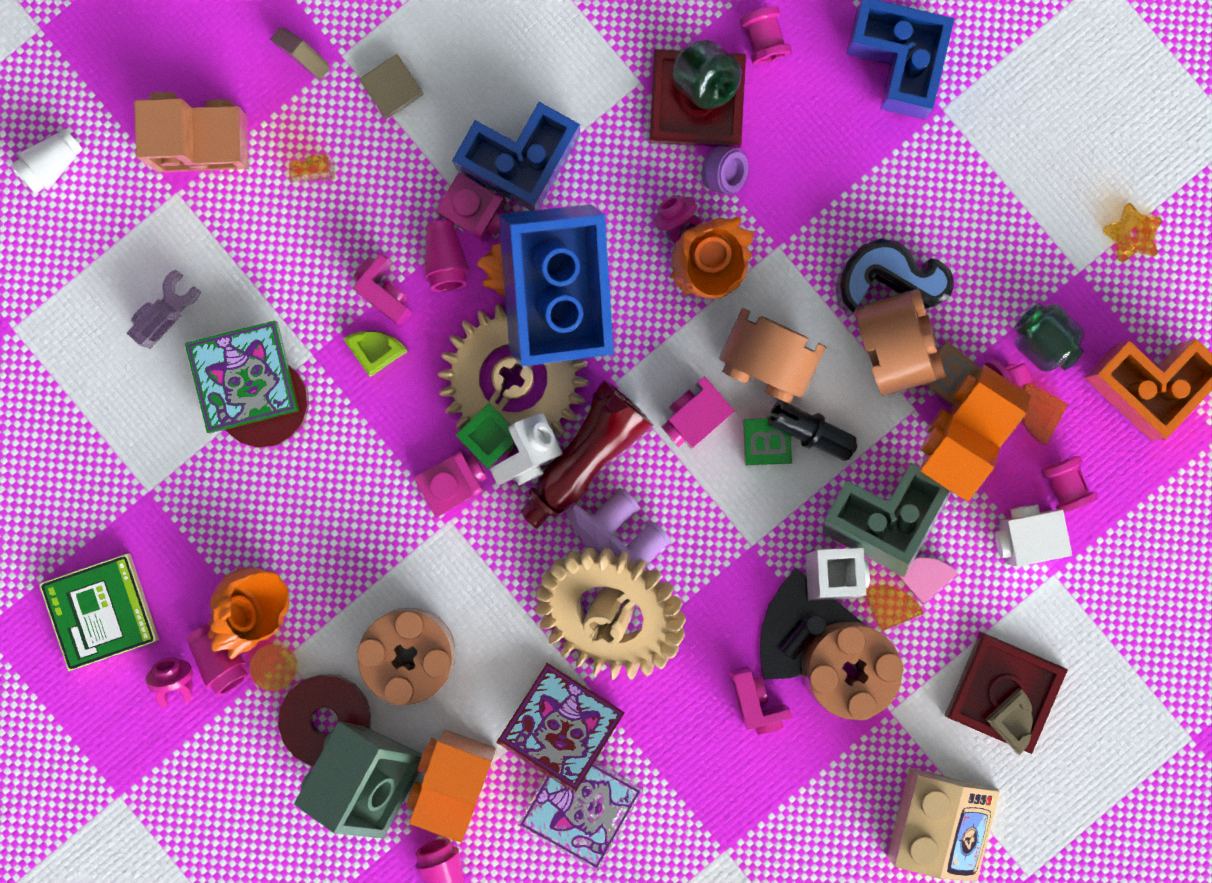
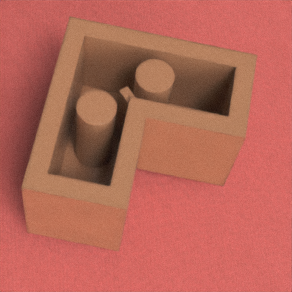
(186, 138)

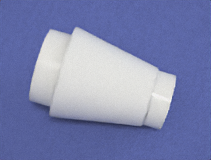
(46, 160)

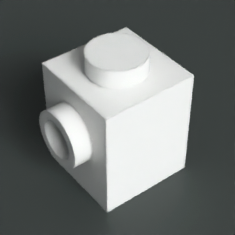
(1033, 536)
(837, 574)

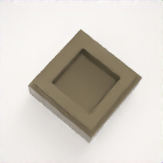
(391, 86)

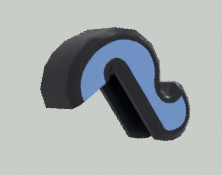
(894, 267)

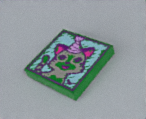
(242, 377)

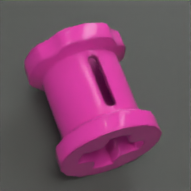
(765, 35)
(1069, 484)

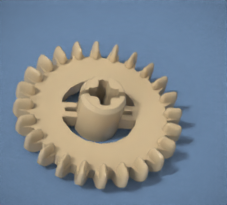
(466, 377)
(603, 628)

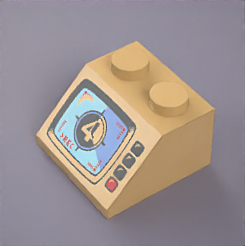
(942, 826)

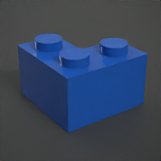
(912, 45)
(524, 167)

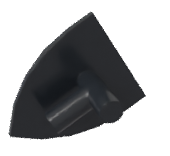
(792, 624)

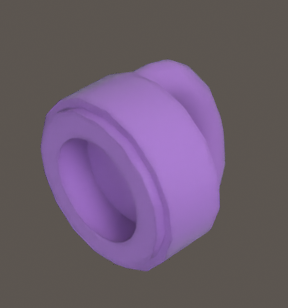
(725, 170)

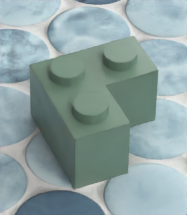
(892, 529)

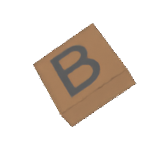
(956, 368)

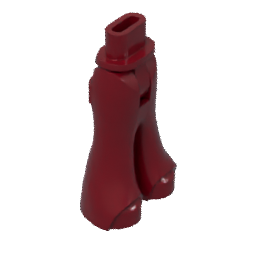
(606, 432)

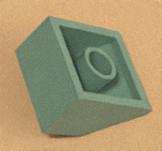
(358, 781)

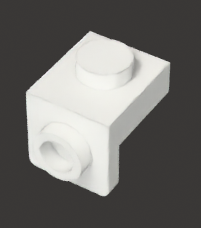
(535, 447)

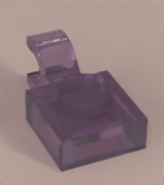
(156, 319)

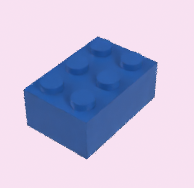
(556, 284)

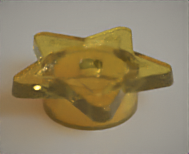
(1146, 232)

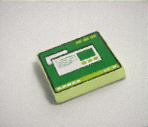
(99, 612)

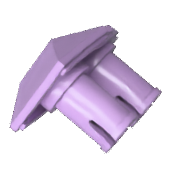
(598, 528)

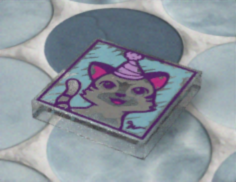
(582, 821)

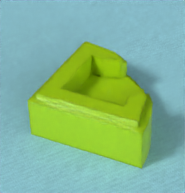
(375, 350)

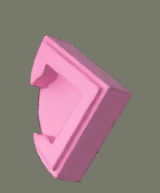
(927, 577)

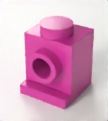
(696, 415)

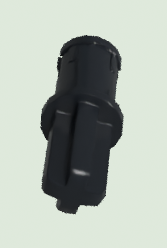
(812, 430)

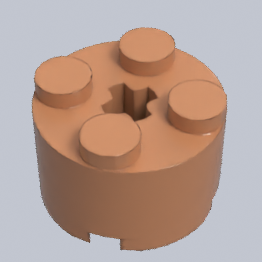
(900, 342)
(770, 355)
(403, 682)
(852, 696)

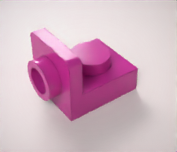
(472, 207)
(386, 298)
(451, 482)
(752, 693)

